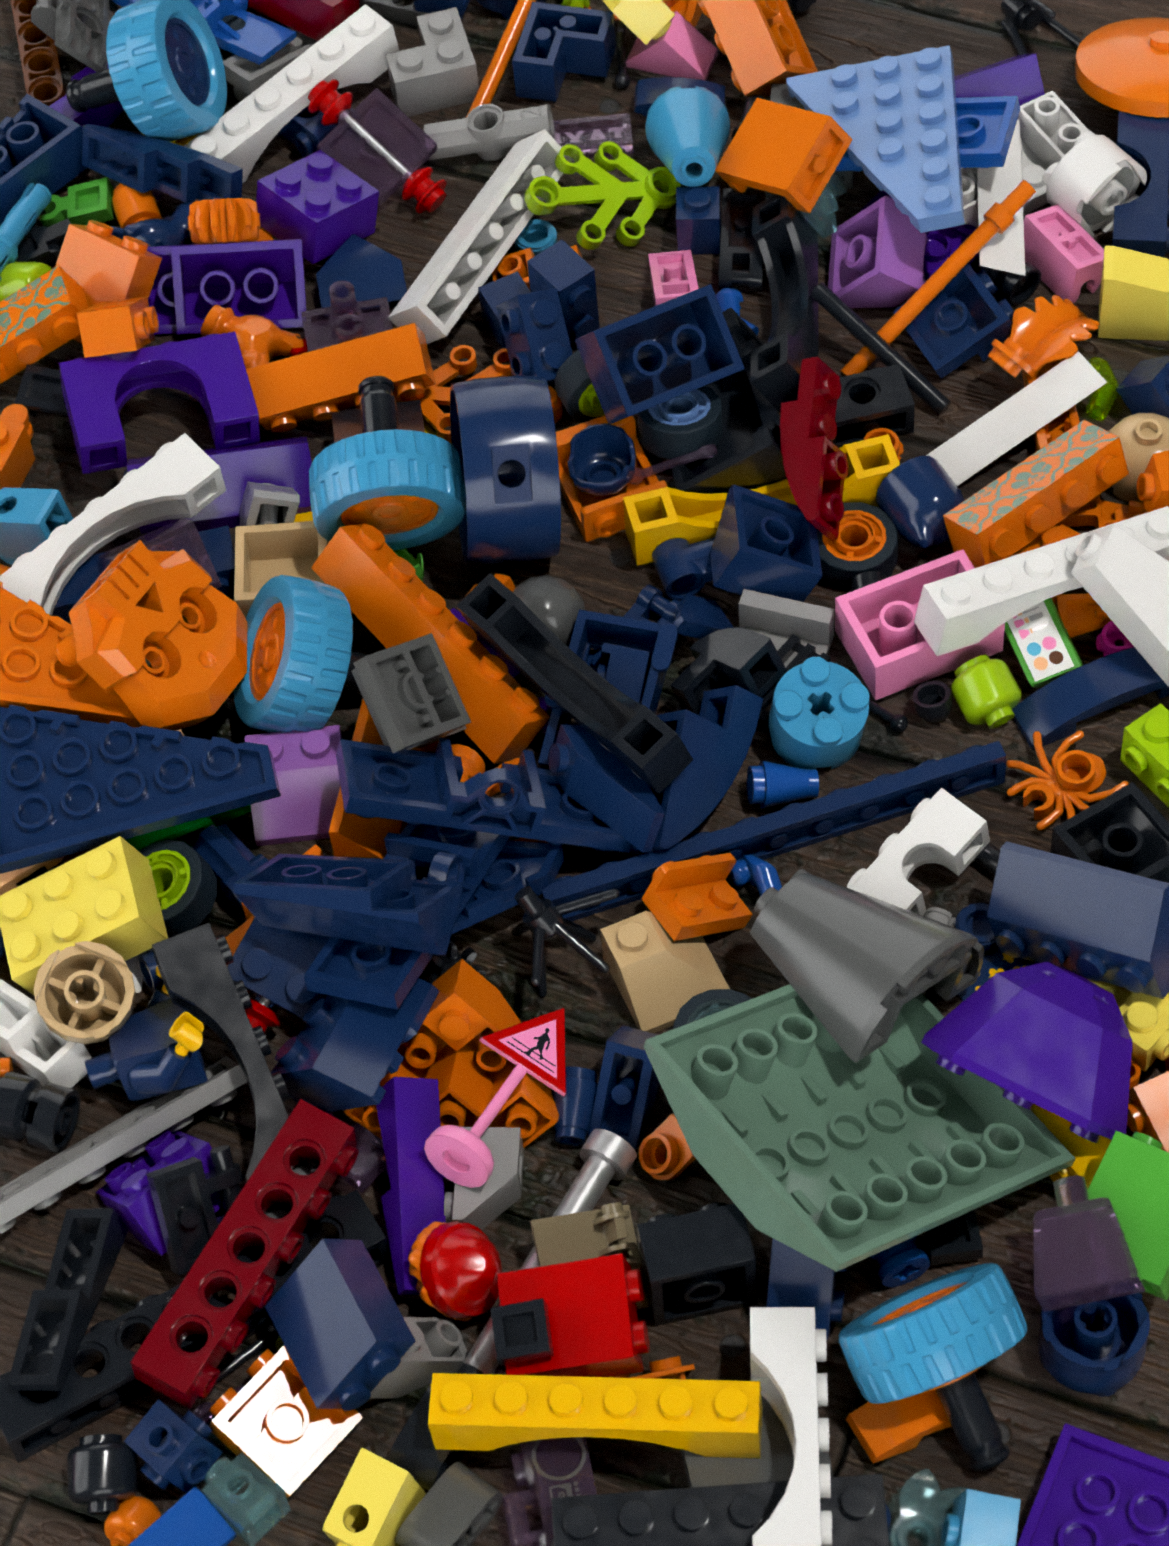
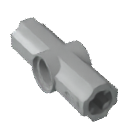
(488, 131)

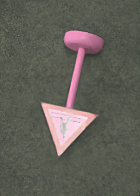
(535, 1049)

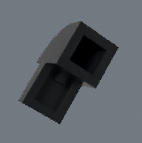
(727, 660)

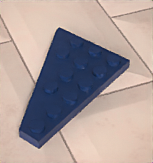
(88, 782)

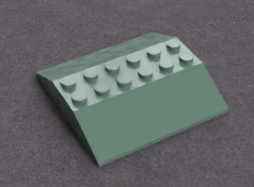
(837, 1148)

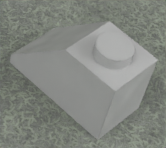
(268, 504)

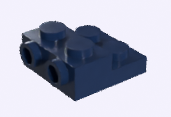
(961, 322)

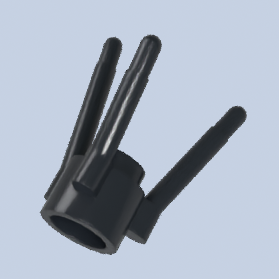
(1027, 16)

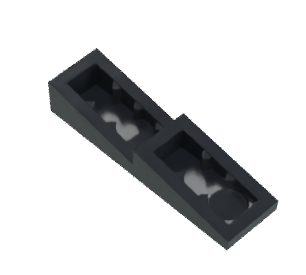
(63, 1311)

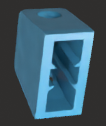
(28, 519)

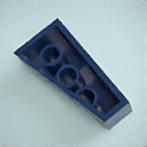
(36, 149)

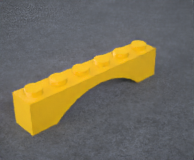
(673, 513)
(684, 1414)

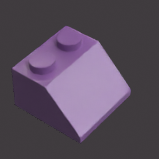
(876, 257)
(307, 785)

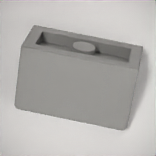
(782, 617)

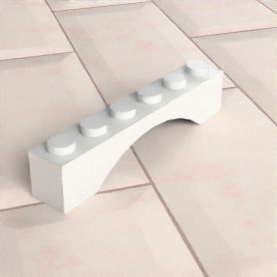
(348, 53)
(167, 487)
(978, 601)
(784, 1361)

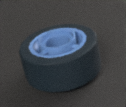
(682, 424)

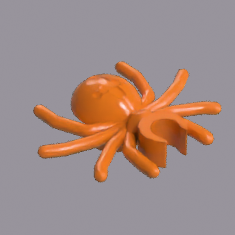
(1066, 782)

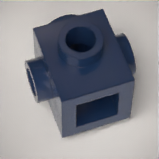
(173, 1447)

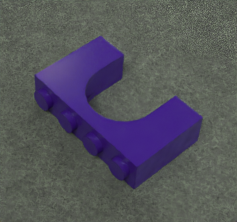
(203, 367)

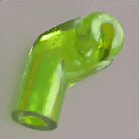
(1105, 396)

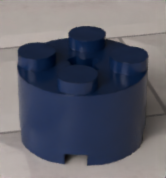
(1100, 1359)

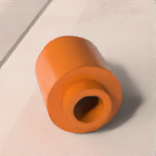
(133, 206)

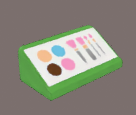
(1042, 644)

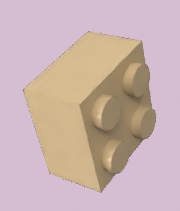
(271, 552)

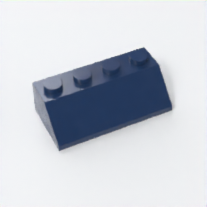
(1082, 918)

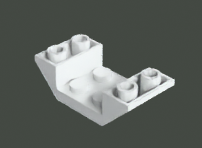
(1046, 136)

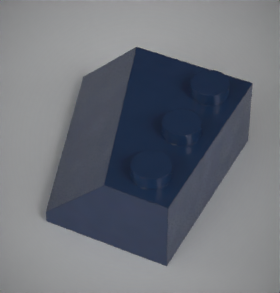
(350, 1049)

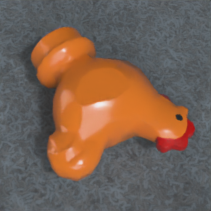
(257, 335)

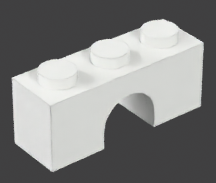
(939, 833)

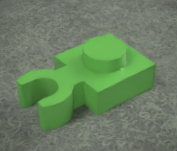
(83, 203)

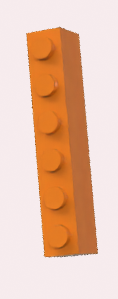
(401, 608)

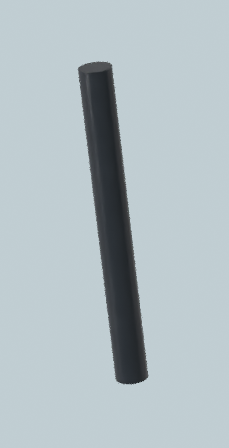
(879, 347)

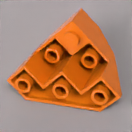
(465, 1067)

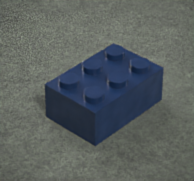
(659, 354)

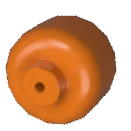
(130, 1520)

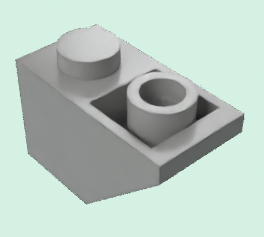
(503, 1188)
(436, 1350)

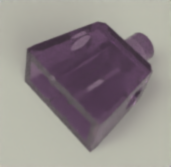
(1081, 1250)

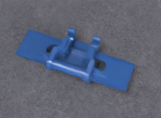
(240, 30)

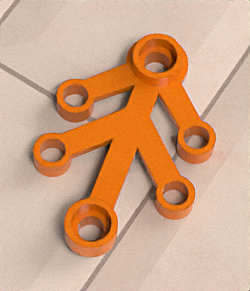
(441, 395)

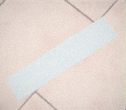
(994, 184)
(1018, 418)

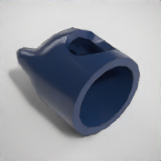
(917, 498)

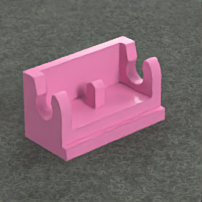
(1062, 252)

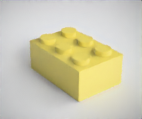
(93, 898)

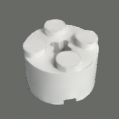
(1093, 181)

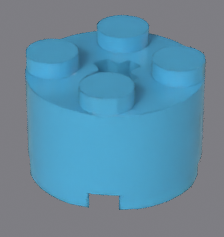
(818, 715)

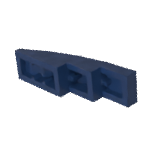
(158, 164)

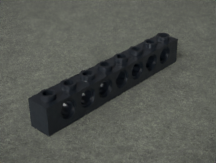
(83, 1400)

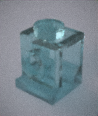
(253, 1511)

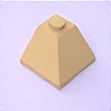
(655, 971)

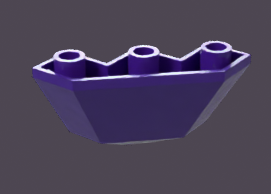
(1046, 1043)

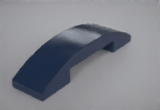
(1086, 693)

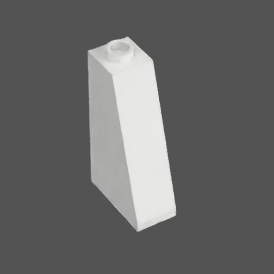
(1130, 588)

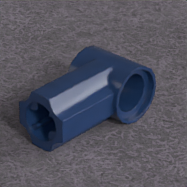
(683, 566)
(227, 859)

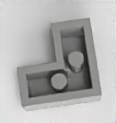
(436, 72)

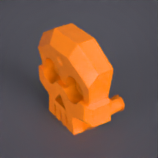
(137, 615)

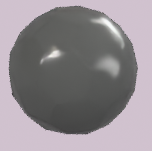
(553, 603)

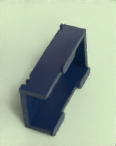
(595, 628)

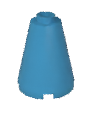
(688, 133)

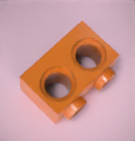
(117, 326)

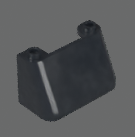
(750, 441)

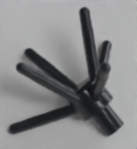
(547, 920)

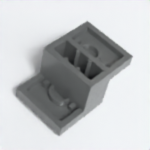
(410, 694)

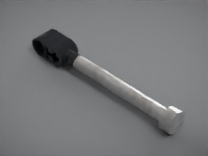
(605, 1159)

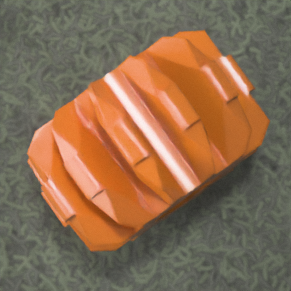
(224, 221)

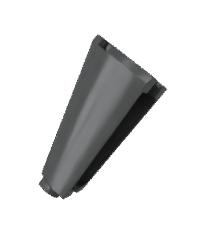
(859, 956)

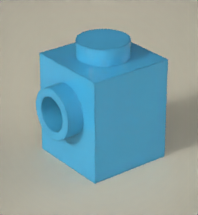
(981, 1520)

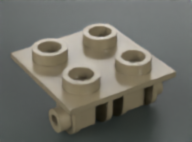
(589, 1236)

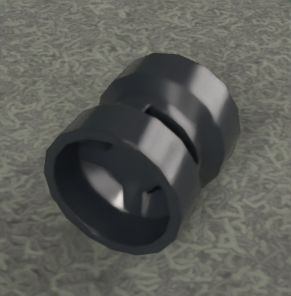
(1015, 287)

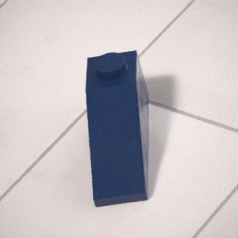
(605, 786)

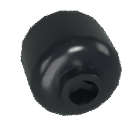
(101, 1473)

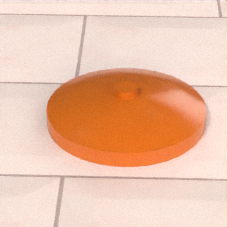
(1127, 66)

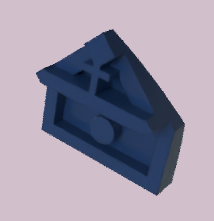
(368, 268)

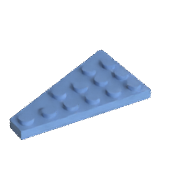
(900, 127)

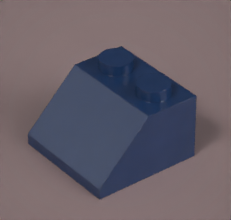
(764, 547)

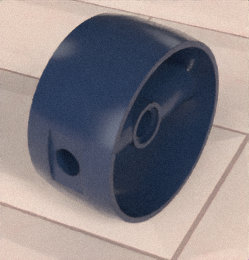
(508, 468)

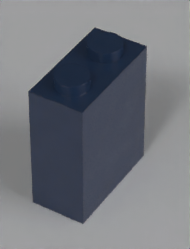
(340, 1324)

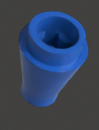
(780, 784)

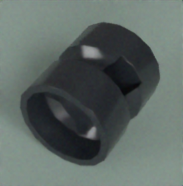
(40, 1114)

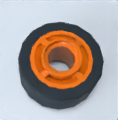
(864, 544)

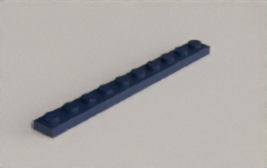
(793, 825)

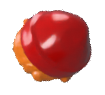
(455, 1269)

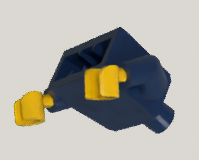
(153, 1051)

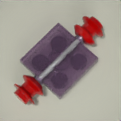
(378, 144)

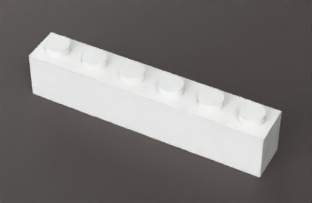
(477, 240)

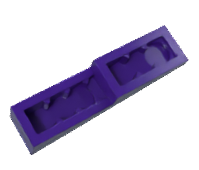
(416, 1194)

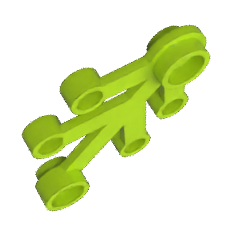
(607, 190)

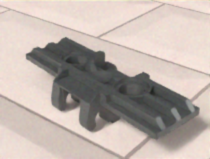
(77, 27)

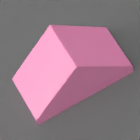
(676, 54)

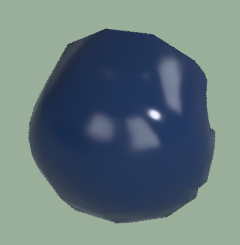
(601, 459)

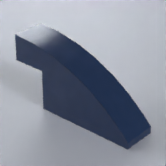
(719, 746)

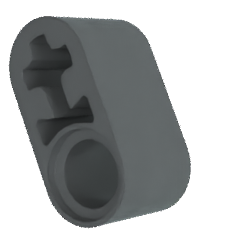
(451, 1511)

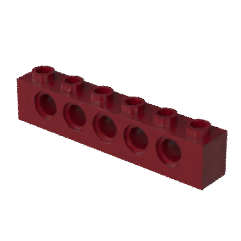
(304, 1136)

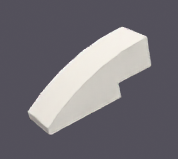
(35, 1046)

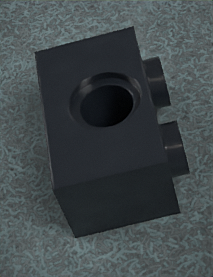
(871, 402)

